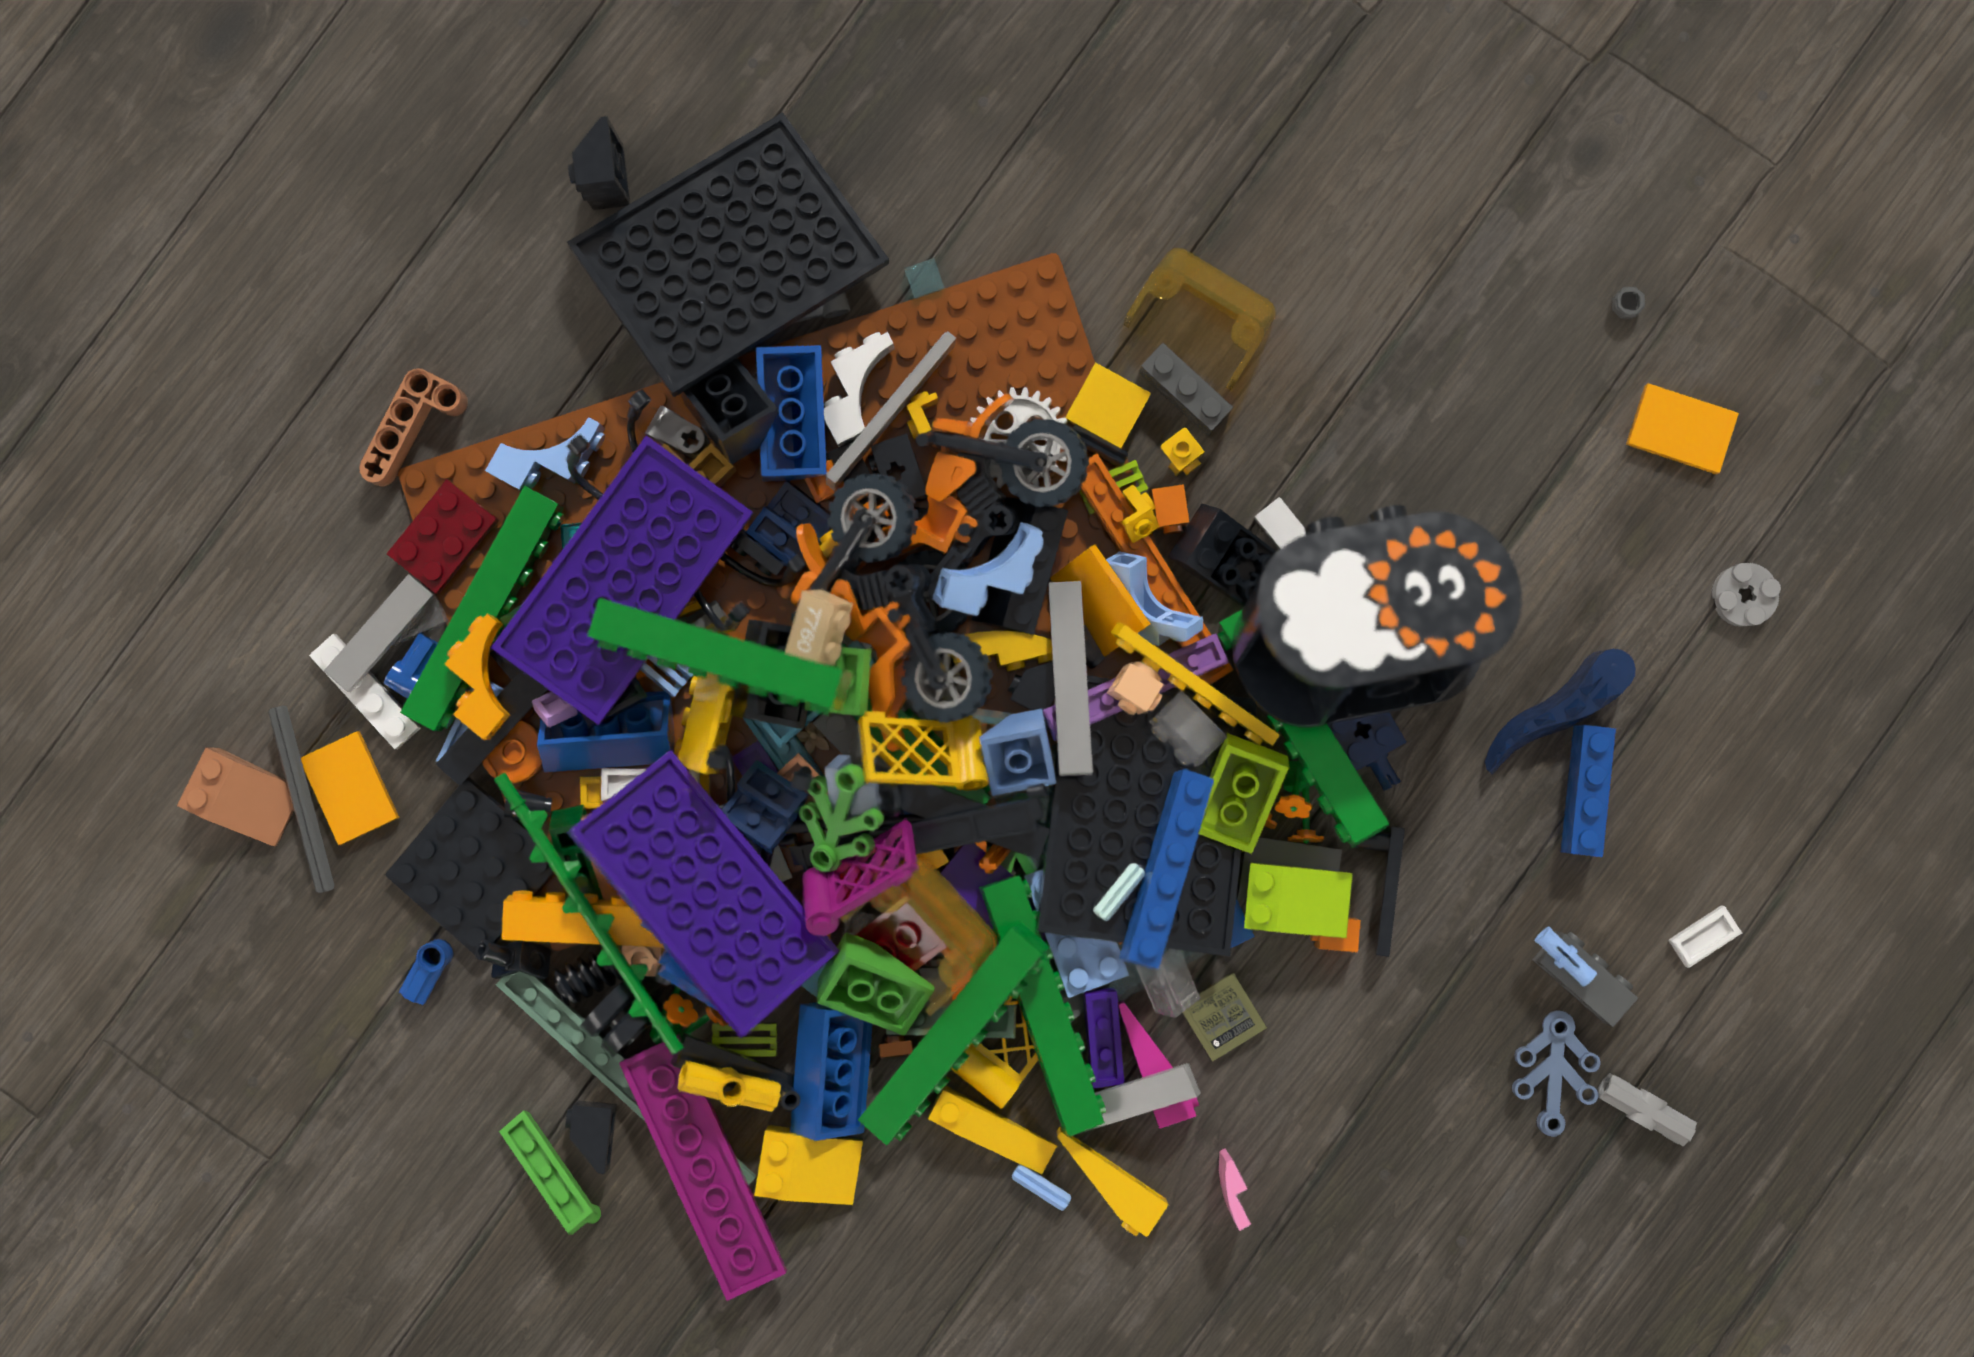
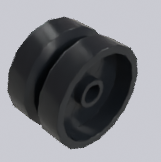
(615, 1013)

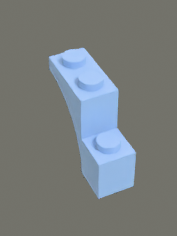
(521, 466)
(1010, 571)

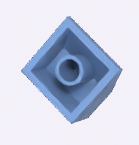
(1018, 753)

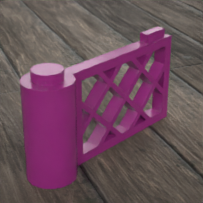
(825, 890)

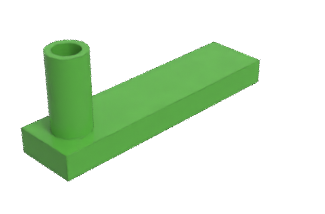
(549, 1173)

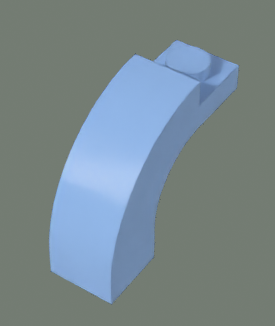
(1164, 622)

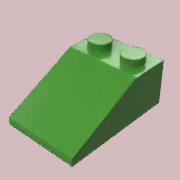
(872, 985)

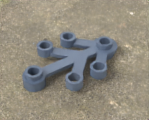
(1555, 1067)

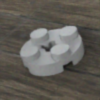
(1728, 600)

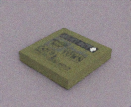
(1223, 1017)

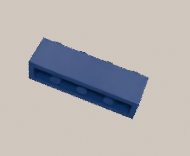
(1588, 790)

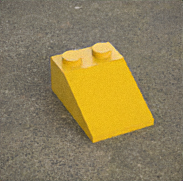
(808, 1169)

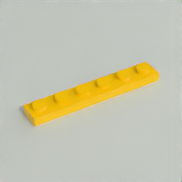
(1183, 678)

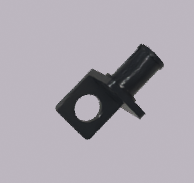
(513, 958)

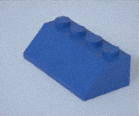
(797, 437)
(628, 739)
(830, 1073)

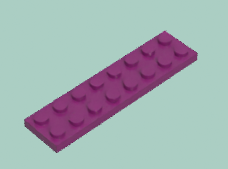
(704, 1174)

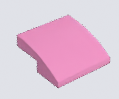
(1231, 1185)

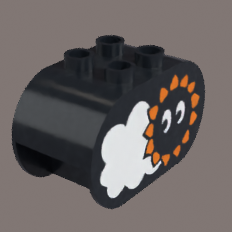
(1375, 616)

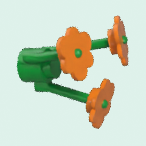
(1296, 805)
(681, 1014)

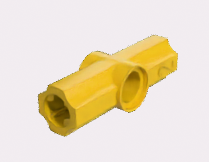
(710, 1081)

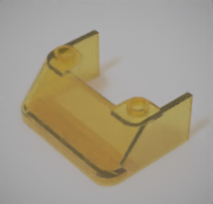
(1185, 270)
(949, 918)

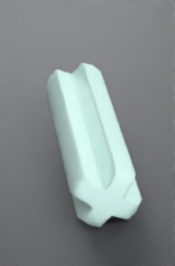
(1119, 891)

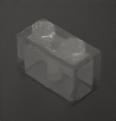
(1186, 729)

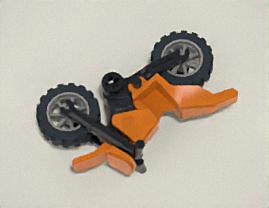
(967, 499)
(890, 609)

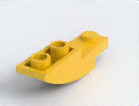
(1012, 648)

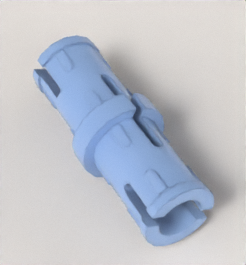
(1551, 941)

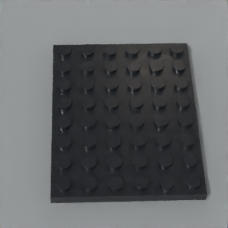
(728, 254)
(1111, 821)

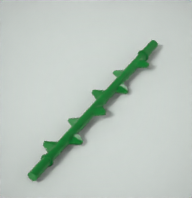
(598, 923)

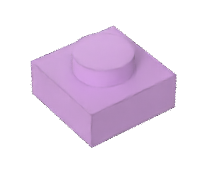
(553, 709)

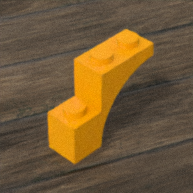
(469, 661)

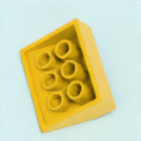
(705, 722)

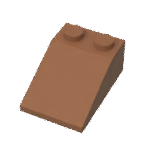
(238, 796)

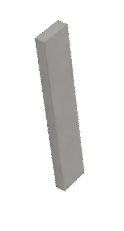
(890, 410)
(1070, 678)

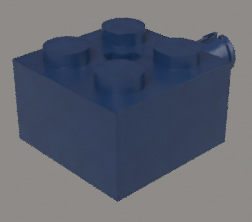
(1379, 738)

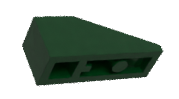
(560, 824)

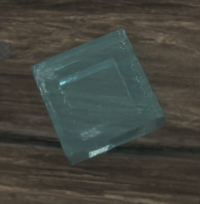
(924, 278)

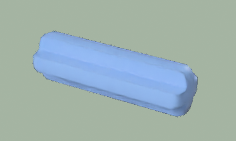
(1041, 1187)

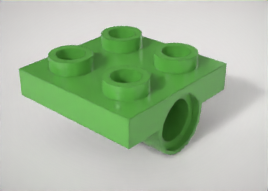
(857, 662)

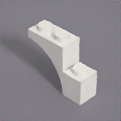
(852, 369)

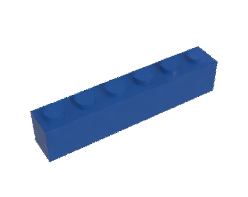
(1166, 869)

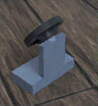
(866, 797)

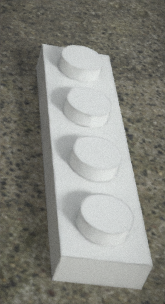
(370, 698)

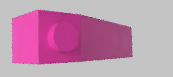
(1151, 1061)

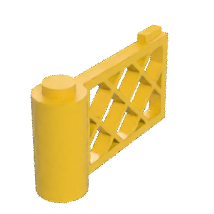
(961, 756)
(992, 1075)

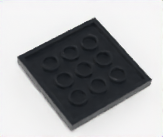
(469, 865)

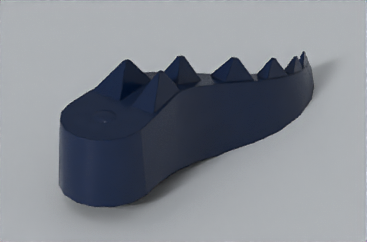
(1594, 685)

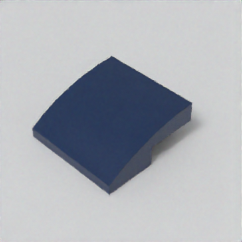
(778, 521)
(764, 806)

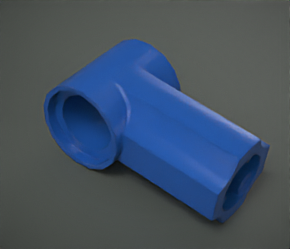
(406, 673)
(425, 972)

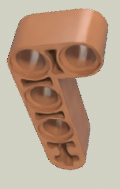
(407, 430)

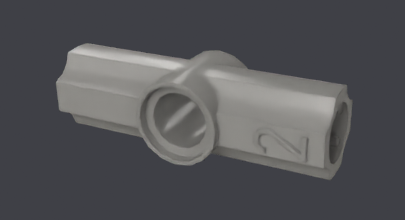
(1646, 1109)

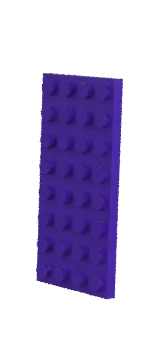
(638, 547)
(703, 892)

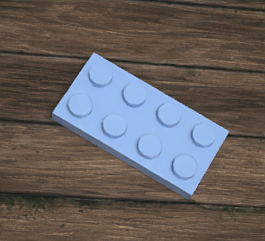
(1080, 961)

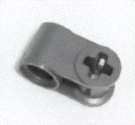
(675, 431)

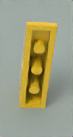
(991, 1130)
(1128, 1197)

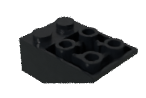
(1222, 553)

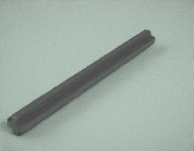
(301, 799)

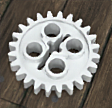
(1023, 410)

